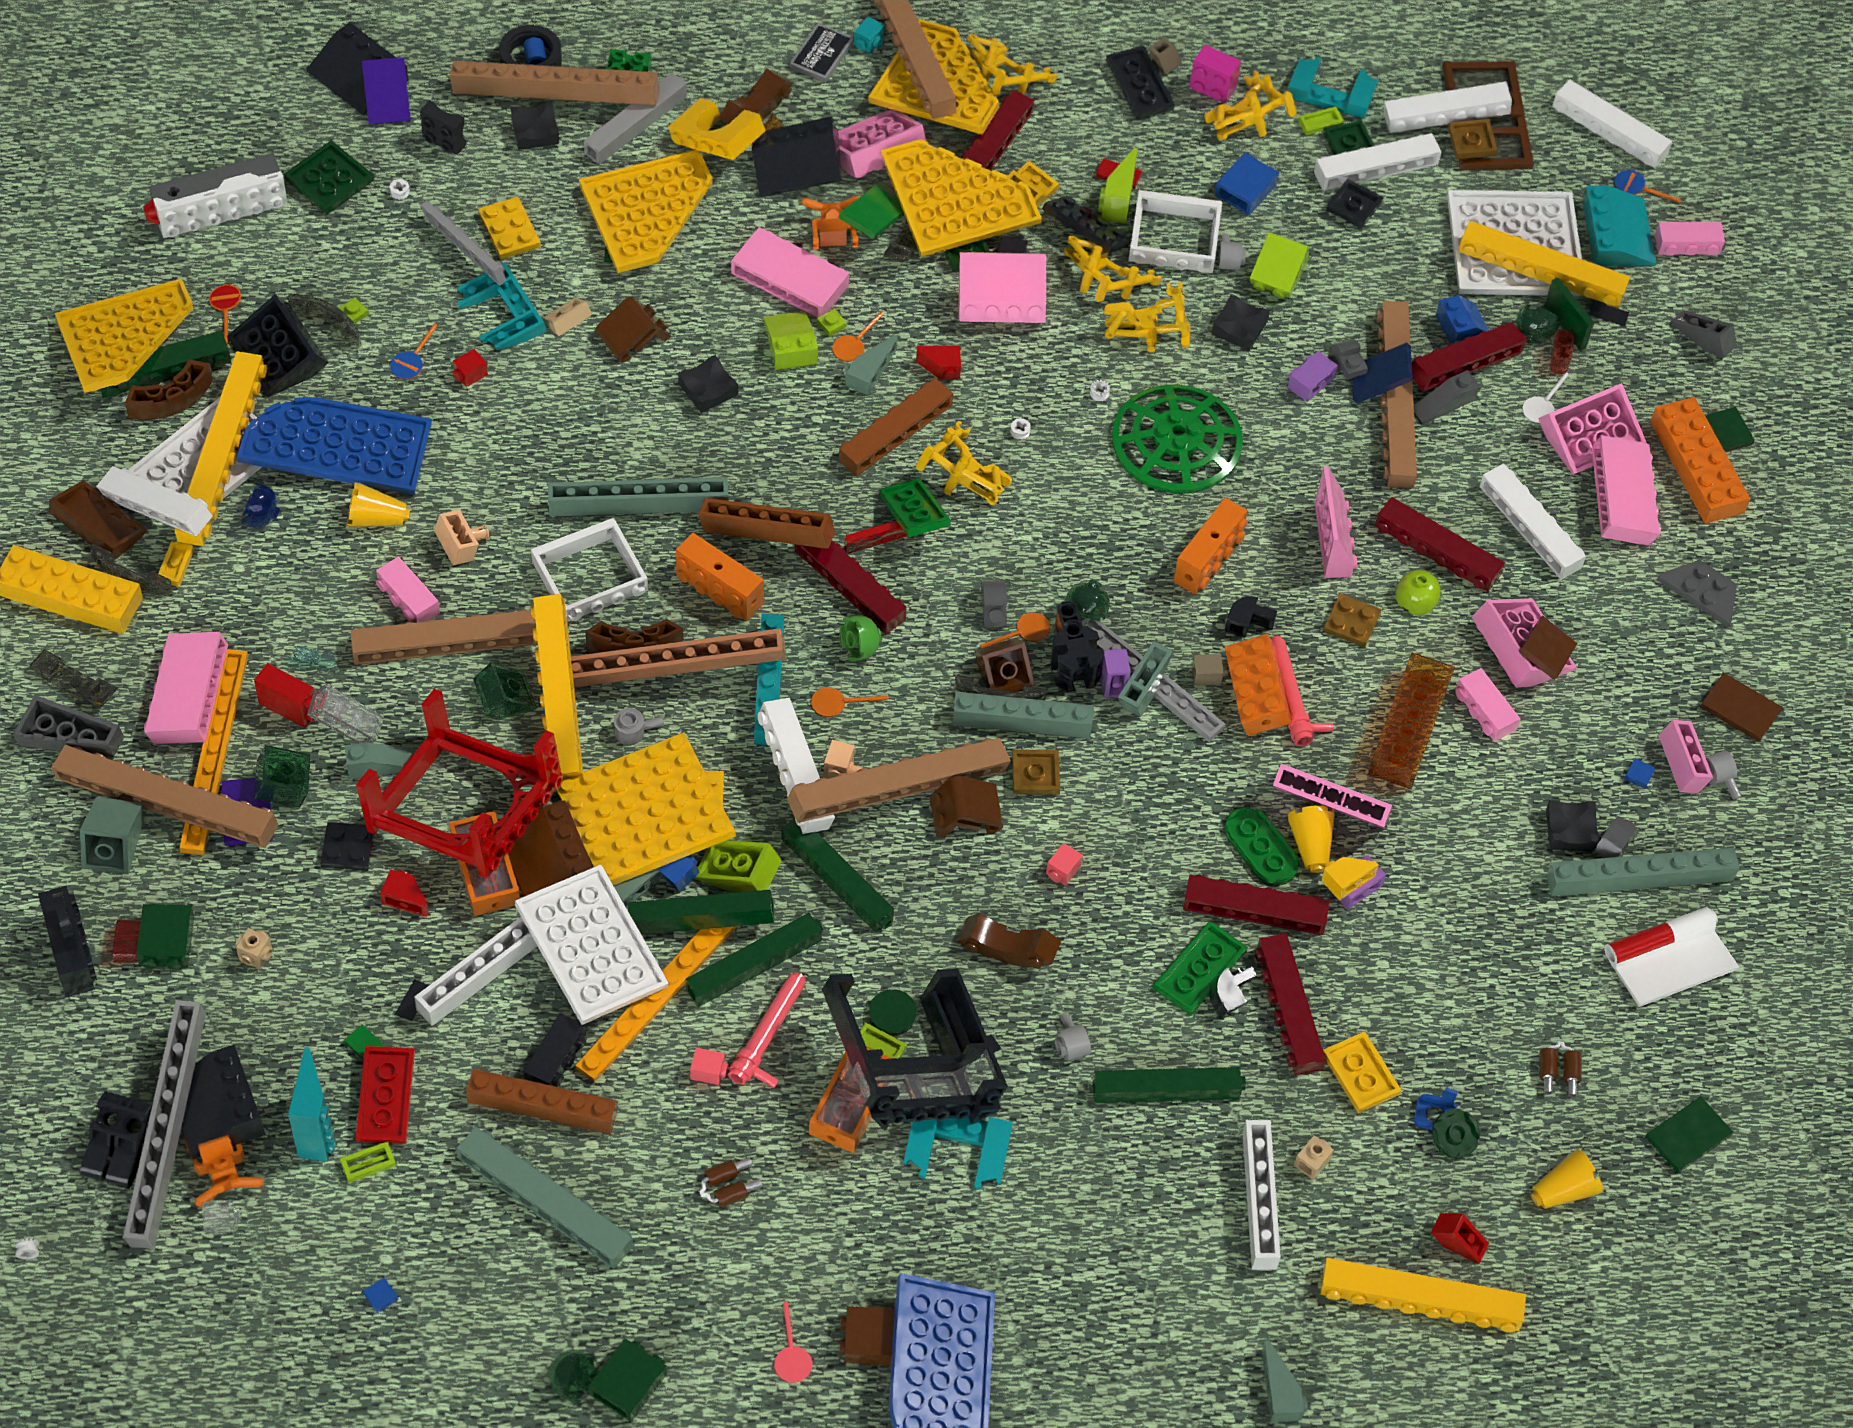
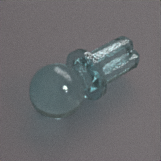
(325, 661)

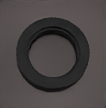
(520, 34)

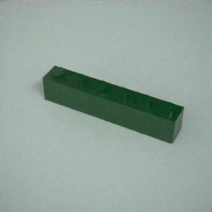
(172, 358)

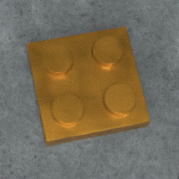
(1472, 139)
(1352, 620)
(1036, 772)

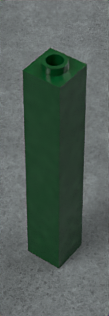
(839, 876)
(702, 912)
(754, 959)
(1168, 1085)

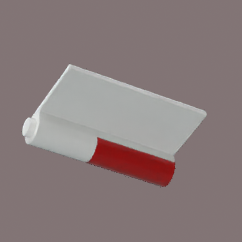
(1670, 956)

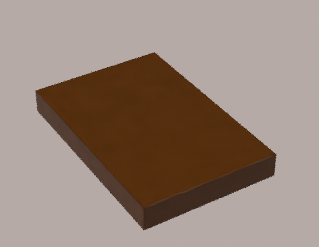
(1548, 647)
(1741, 707)

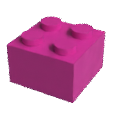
(1215, 74)

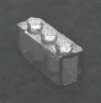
(345, 715)

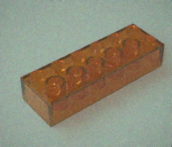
(1411, 720)

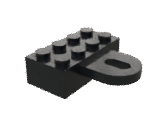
(68, 941)

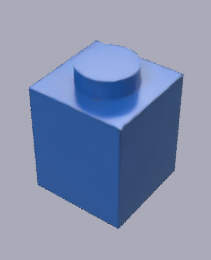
(680, 872)

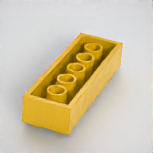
(69, 589)

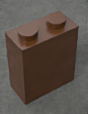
(867, 1335)

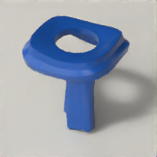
(1427, 1101)

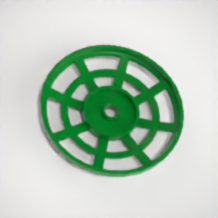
(1177, 445)

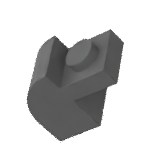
(1348, 358)
(994, 602)
(1617, 838)

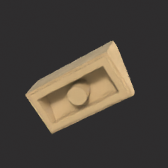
(567, 316)

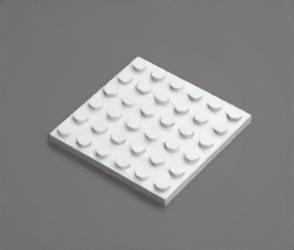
(1530, 215)

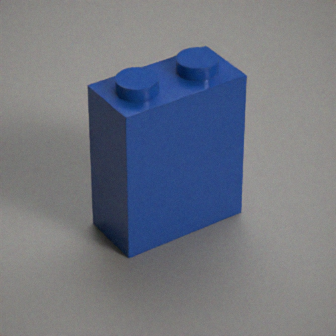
(1246, 183)

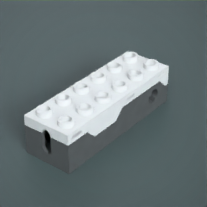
(216, 196)

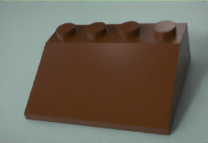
(548, 850)

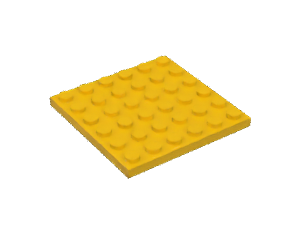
(646, 809)

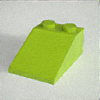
(1117, 193)
(791, 340)
(739, 866)

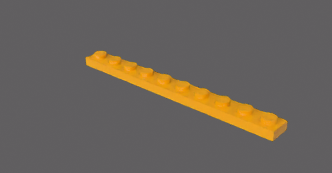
(215, 748)
(642, 1011)

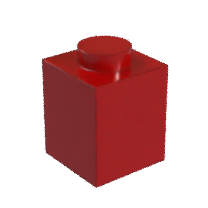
(469, 368)

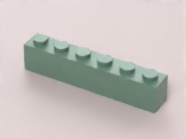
(1023, 715)

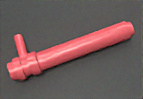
(1301, 728)
(750, 1057)

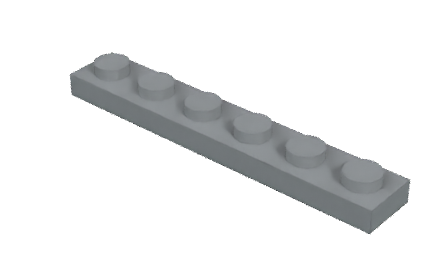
(460, 239)

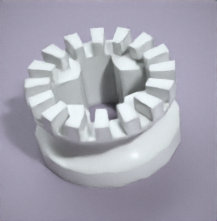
(395, 193)
(1102, 386)
(1018, 434)
(27, 1249)

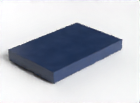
(1384, 373)

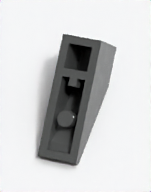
(1708, 333)
(1447, 397)

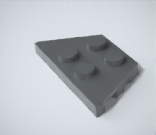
(1703, 588)

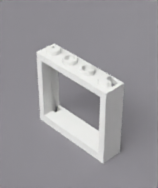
(1178, 206)
(582, 540)

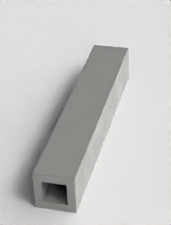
(634, 120)

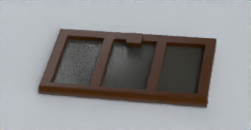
(1509, 129)

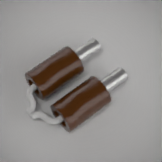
(1549, 1068)
(730, 1193)

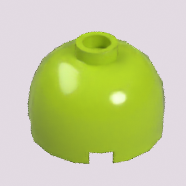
(1418, 592)

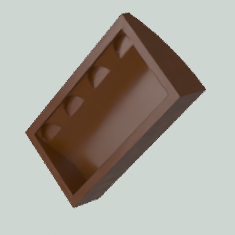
(96, 519)

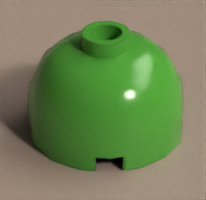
(861, 633)

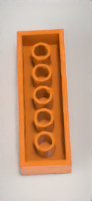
(1700, 460)

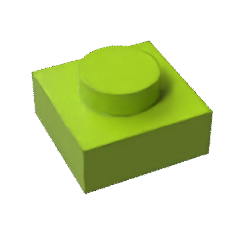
(355, 310)
(831, 322)

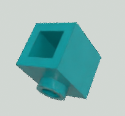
(869, 35)

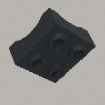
(535, 126)
(442, 128)
(1240, 322)
(708, 384)
(1572, 825)

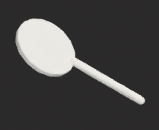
(1538, 406)

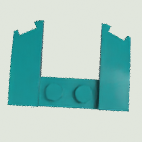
(1306, 91)
(526, 321)
(991, 1135)

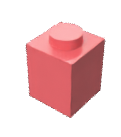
(1064, 864)
(708, 1066)

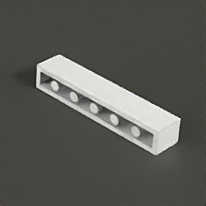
(1447, 107)
(1612, 124)
(1377, 161)
(155, 500)
(1532, 521)
(790, 753)
(475, 972)
(1261, 1195)

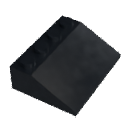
(340, 64)
(797, 157)
(282, 342)
(220, 1102)

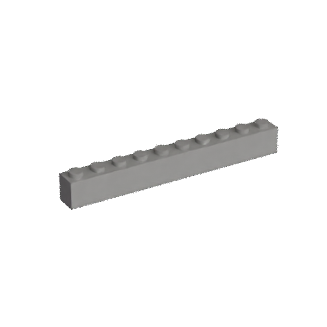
(164, 1125)

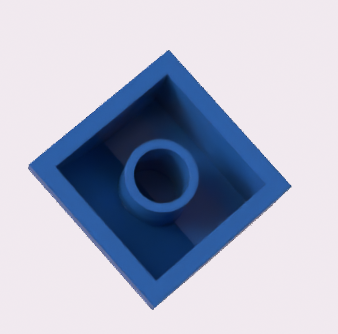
(1459, 318)

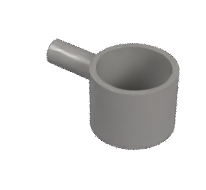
(1230, 254)
(631, 727)
(1724, 770)
(1073, 1040)

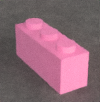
(1689, 238)
(407, 591)
(1487, 704)
(1685, 756)

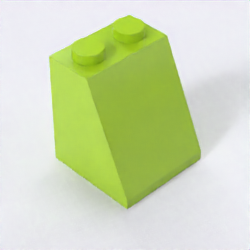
(1279, 265)

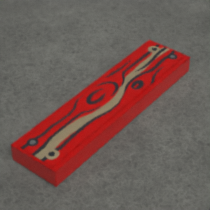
(873, 536)

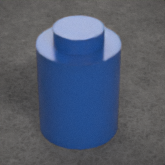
(534, 51)

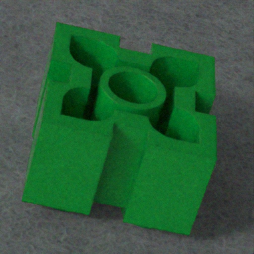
(620, 60)

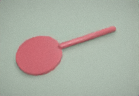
(793, 1362)

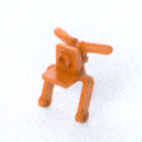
(830, 226)
(220, 1163)

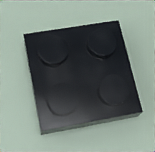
(1354, 203)
(347, 846)

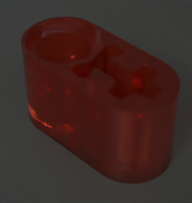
(1561, 348)
(126, 941)

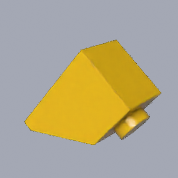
(1348, 875)

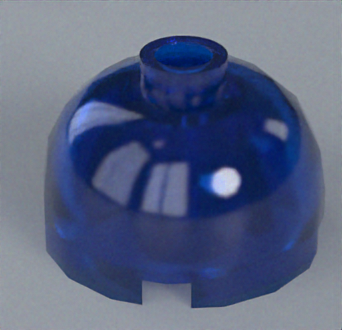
(260, 507)

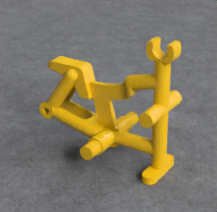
(995, 56)
(1252, 114)
(1093, 262)
(1147, 317)
(966, 467)

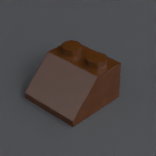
(1005, 665)

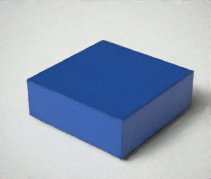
(1639, 773)
(380, 1295)

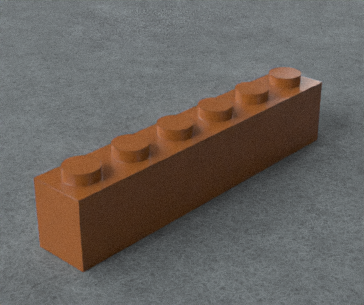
(895, 427)
(766, 523)
(542, 1101)

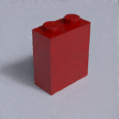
(284, 694)

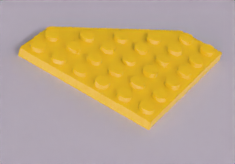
(972, 92)
(954, 198)
(645, 206)
(120, 333)

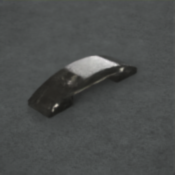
(903, 247)
(307, 305)
(152, 584)
(72, 681)
(970, 685)

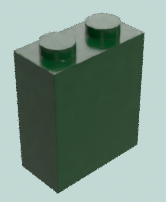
(165, 936)
(628, 1379)

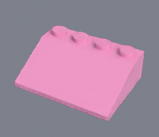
(863, 141)
(1002, 287)
(1579, 425)
(1334, 528)
(1505, 628)

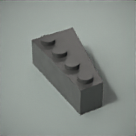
(55, 725)

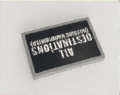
(821, 53)

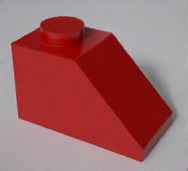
(940, 361)
(403, 893)
(1460, 1236)

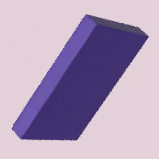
(386, 90)
(242, 791)

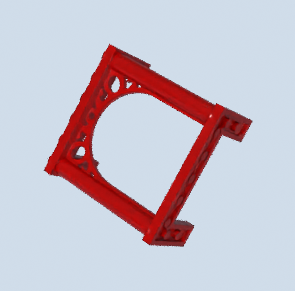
(480, 846)

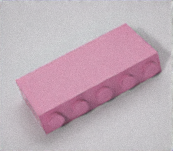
(790, 273)
(1625, 490)
(186, 688)
(1332, 795)

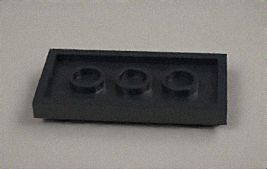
(1140, 82)
(1087, 224)

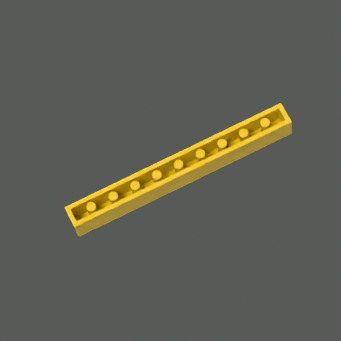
(224, 438)

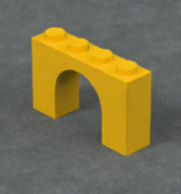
(727, 142)

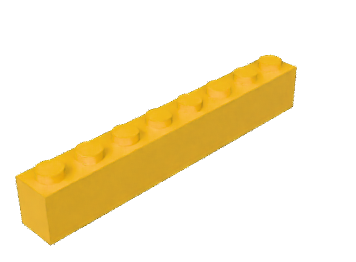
(1543, 263)
(557, 680)
(1423, 1295)

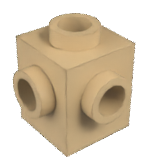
(254, 948)

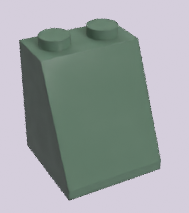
(111, 835)

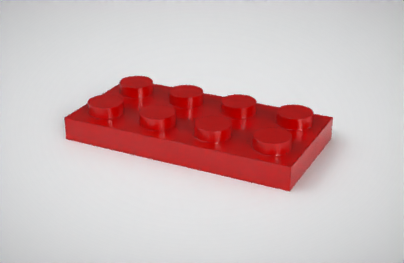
(385, 1095)

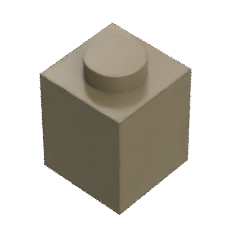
(1165, 55)
(1208, 669)

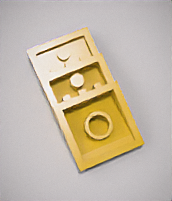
(1039, 182)

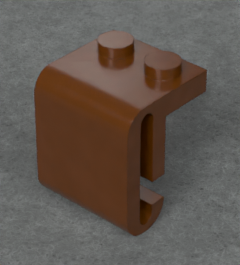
(630, 326)
(965, 804)

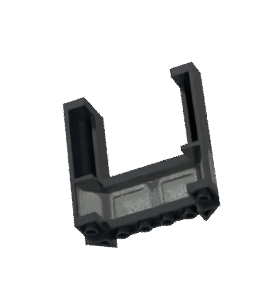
(916, 1089)

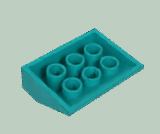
(1617, 227)
(310, 1114)

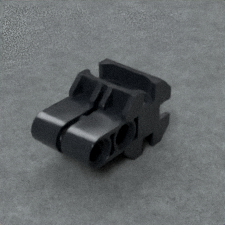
(1075, 650)
(115, 1149)

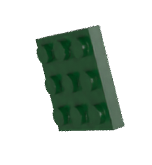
(329, 177)

